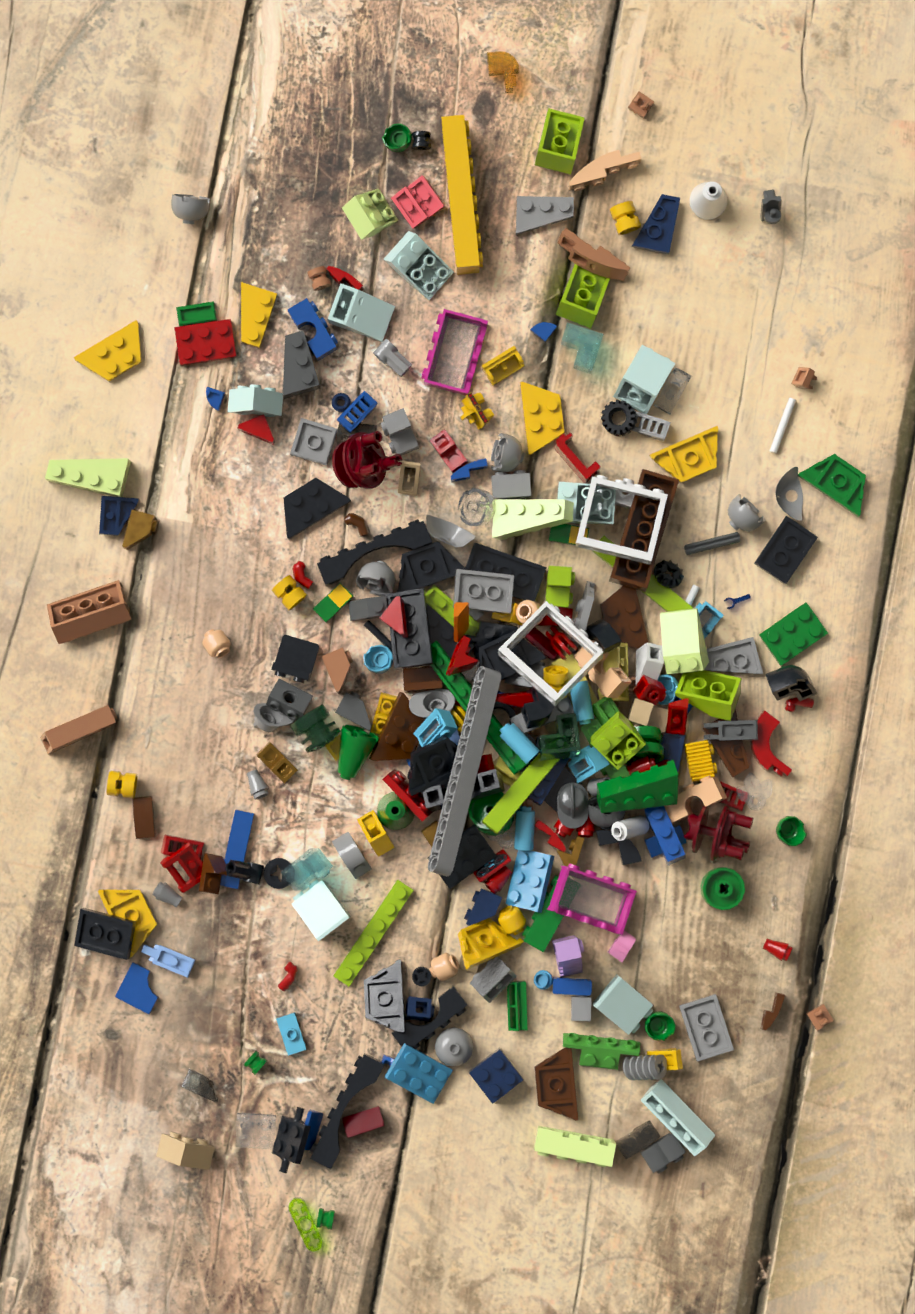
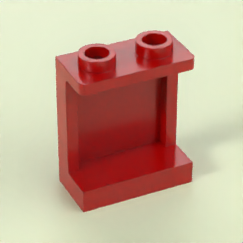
(572, 461)

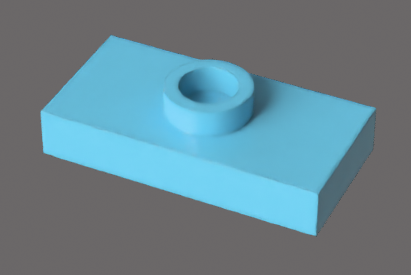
(291, 1034)

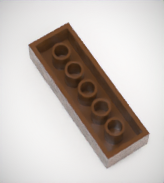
(639, 531)

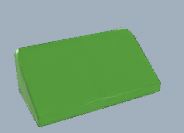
(604, 710)

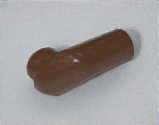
(358, 521)

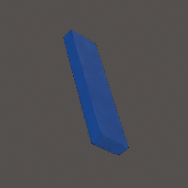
(237, 844)

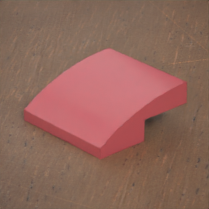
(418, 202)

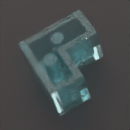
(587, 344)
(305, 868)

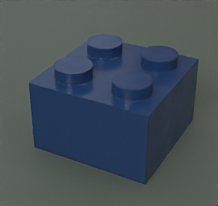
(496, 1075)

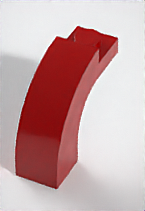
(761, 747)

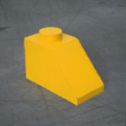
(375, 833)

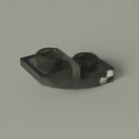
(637, 1140)

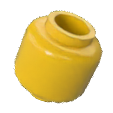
(511, 920)

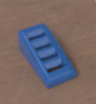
(368, 400)

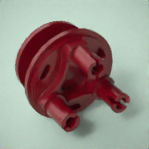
(362, 461)
(723, 843)

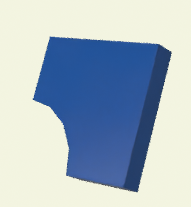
(136, 989)

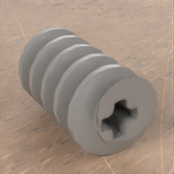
(645, 1067)

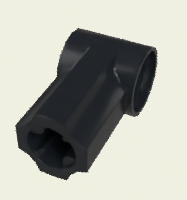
(247, 871)

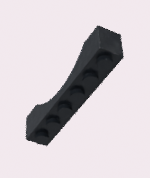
(337, 567)
(328, 1147)

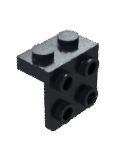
(295, 658)

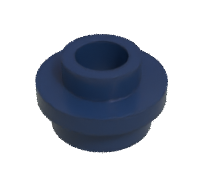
(340, 396)

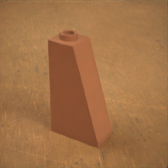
(78, 729)

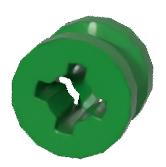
(255, 1062)
(325, 1218)

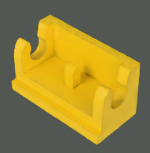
(503, 365)

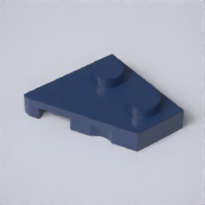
(115, 514)

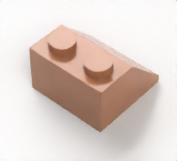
(338, 667)

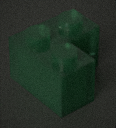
(563, 743)

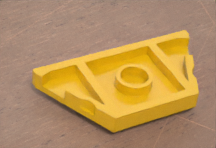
(113, 354)
(541, 416)
(690, 456)
(131, 906)
(484, 942)

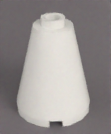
(708, 200)

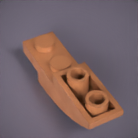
(596, 261)

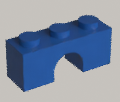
(305, 314)
(665, 834)

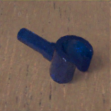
(737, 600)

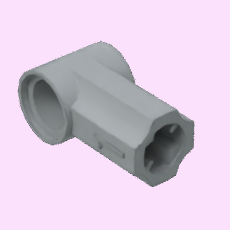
(389, 355)

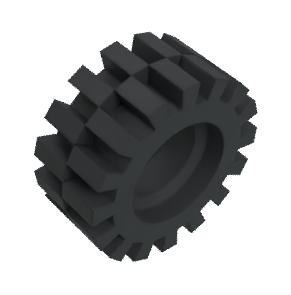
(626, 426)

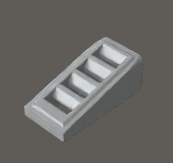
(658, 421)

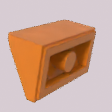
(461, 619)

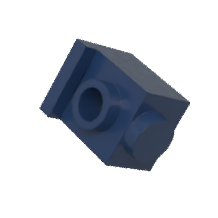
(424, 1004)

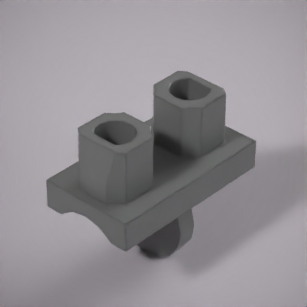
(770, 207)

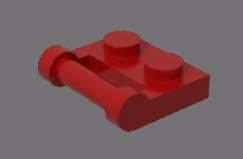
(190, 863)

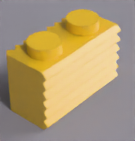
(699, 760)

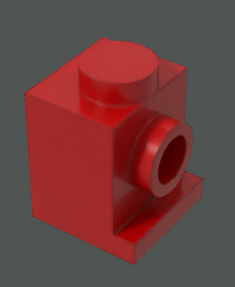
(650, 690)

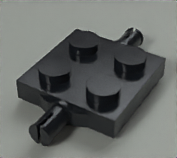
(487, 633)
(291, 1139)

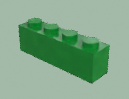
(544, 923)

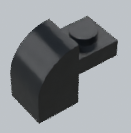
(537, 712)

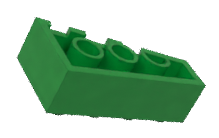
(640, 790)

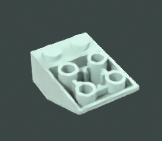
(419, 265)
(360, 313)
(602, 506)

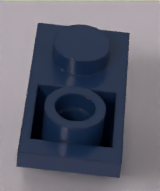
(484, 906)

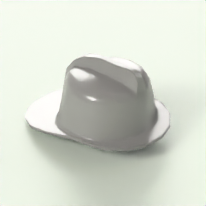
(425, 702)
(268, 719)

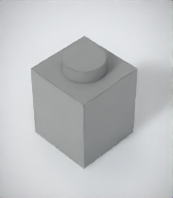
(580, 1008)

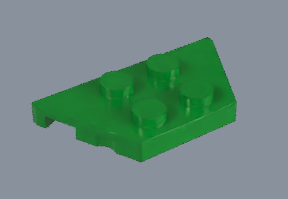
(837, 481)

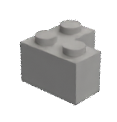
(400, 432)

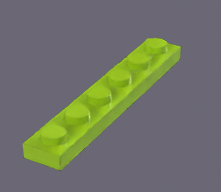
(373, 933)

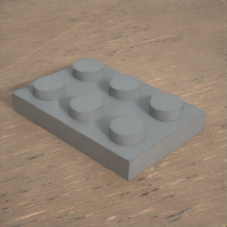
(484, 590)
(706, 1027)

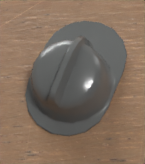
(572, 805)

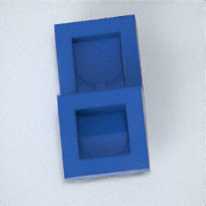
(463, 472)

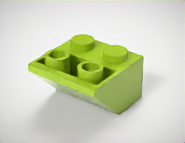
(617, 740)

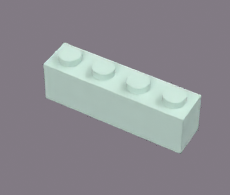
(677, 1117)

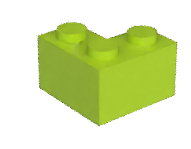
(558, 586)

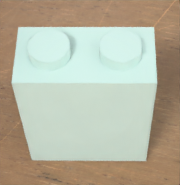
(644, 379)
(320, 909)
(623, 1005)

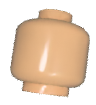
(526, 610)
(216, 643)
(444, 967)

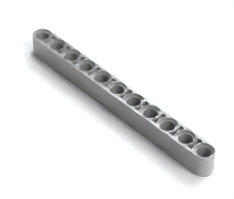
(464, 771)

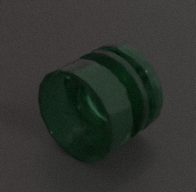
(315, 729)

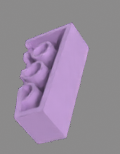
(568, 955)

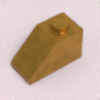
(139, 528)

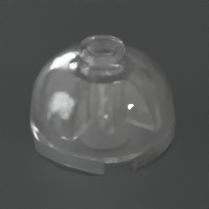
(477, 507)

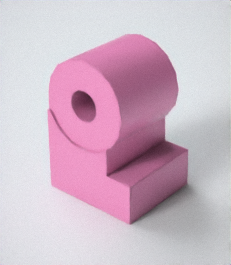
(622, 946)

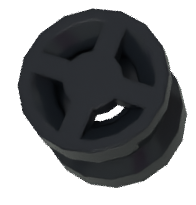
(421, 140)
(421, 976)

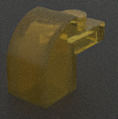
(503, 64)

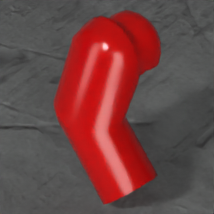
(299, 575)
(793, 702)
(289, 978)

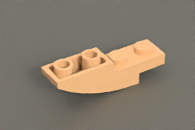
(595, 171)

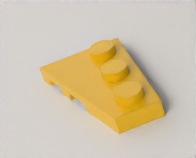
(255, 313)

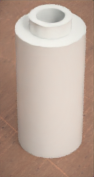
(630, 827)

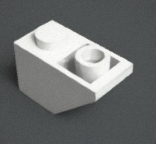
(649, 661)

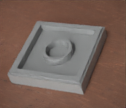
(313, 441)

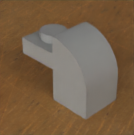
(351, 855)

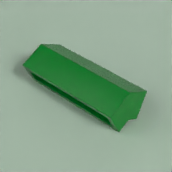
(517, 1006)

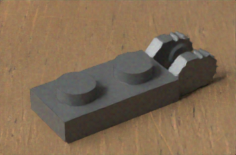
(733, 730)

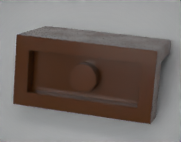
(421, 679)

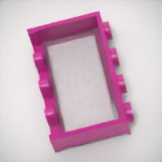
(454, 352)
(592, 899)

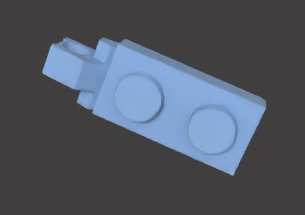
(169, 959)

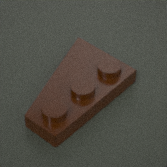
(731, 751)

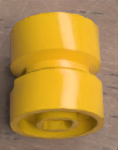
(625, 217)
(294, 597)
(556, 677)
(129, 784)

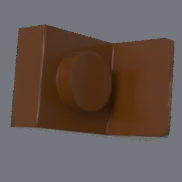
(211, 874)

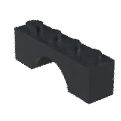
(486, 784)
(450, 1004)

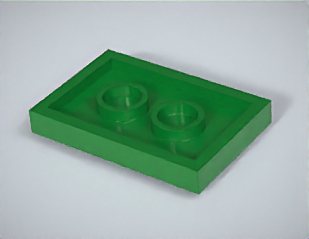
(793, 634)

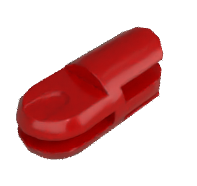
(559, 642)

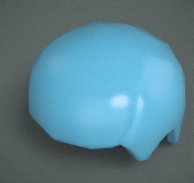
(378, 659)
(670, 684)

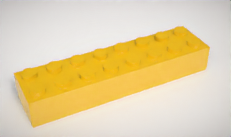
(460, 190)

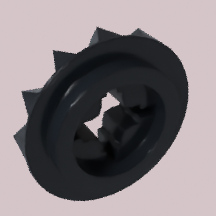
(665, 579)
(270, 868)

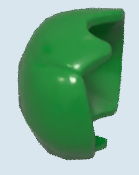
(397, 137)
(791, 831)
(660, 1026)

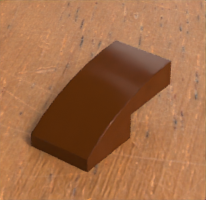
(143, 817)
(770, 1016)

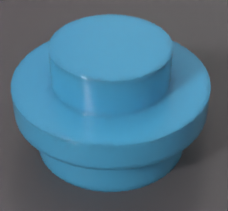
(543, 979)

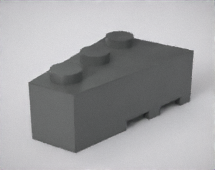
(298, 367)

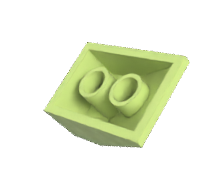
(683, 641)

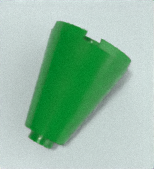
(354, 750)
(390, 820)

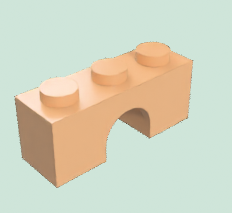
(611, 682)
(708, 790)

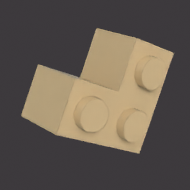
(646, 714)
(185, 1151)

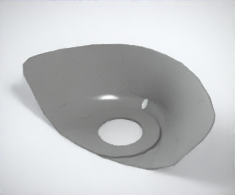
(788, 482)
(446, 530)

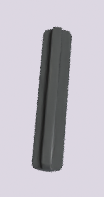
(712, 543)

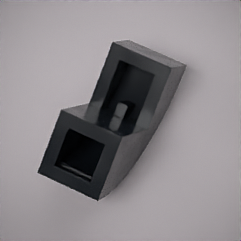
(604, 635)
(627, 850)

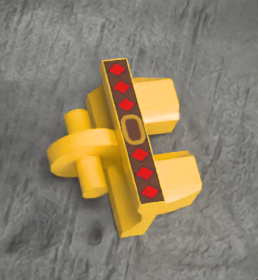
(473, 411)

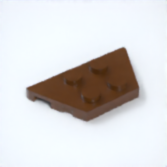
(625, 616)
(397, 735)
(557, 1084)

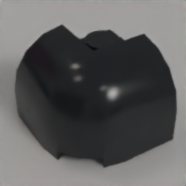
(790, 680)

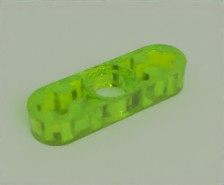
(316, 1235)

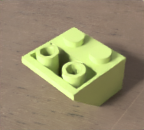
(369, 213)

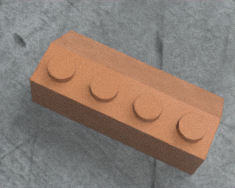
(88, 612)

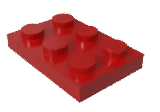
(205, 342)
(397, 782)

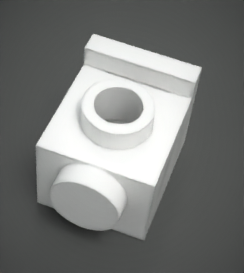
(624, 500)

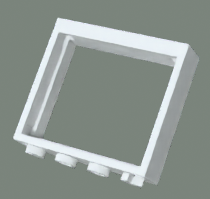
(612, 549)
(528, 674)

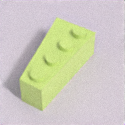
(94, 475)
(526, 516)
(575, 1146)

